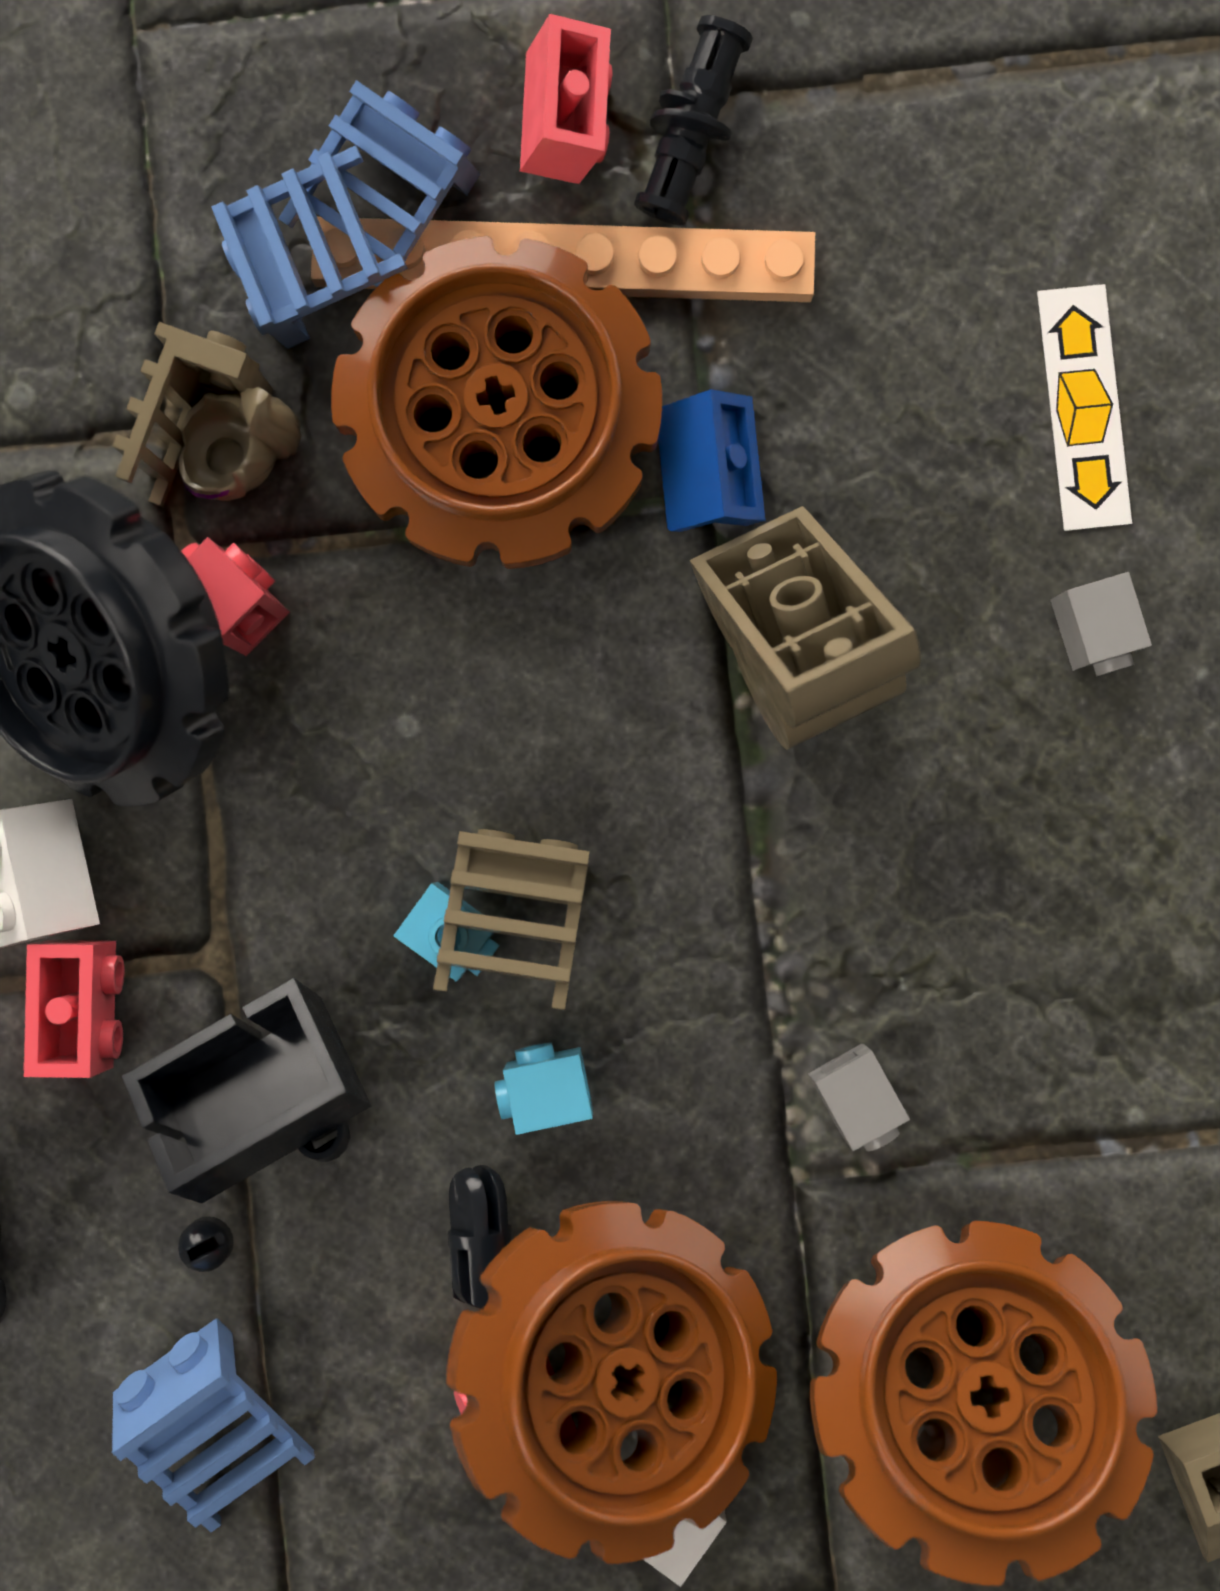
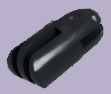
(476, 1231)

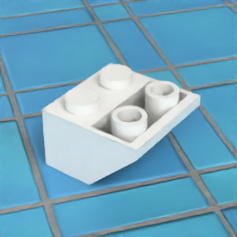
(43, 874)

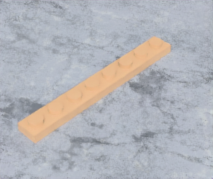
(635, 259)

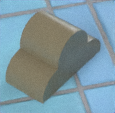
(805, 626)

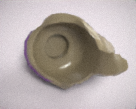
(235, 443)

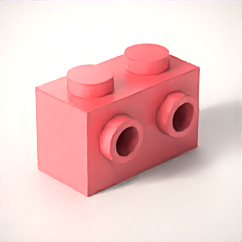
(566, 99)
(237, 592)
(72, 1008)

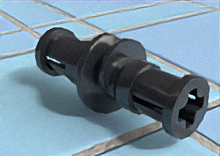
(691, 119)

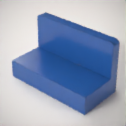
(710, 461)

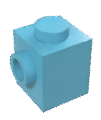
(425, 925)
(544, 1089)

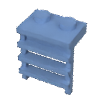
(392, 136)
(263, 259)
(183, 1403)

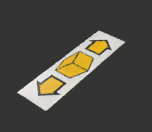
(1084, 407)

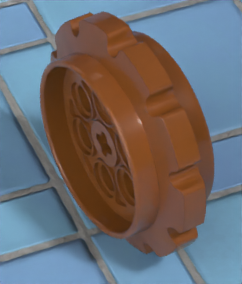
(471, 302)
(1088, 1381)
(684, 1455)

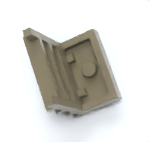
(183, 375)
(511, 867)

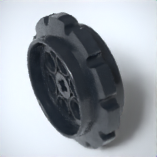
(104, 643)

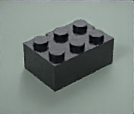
(245, 1095)

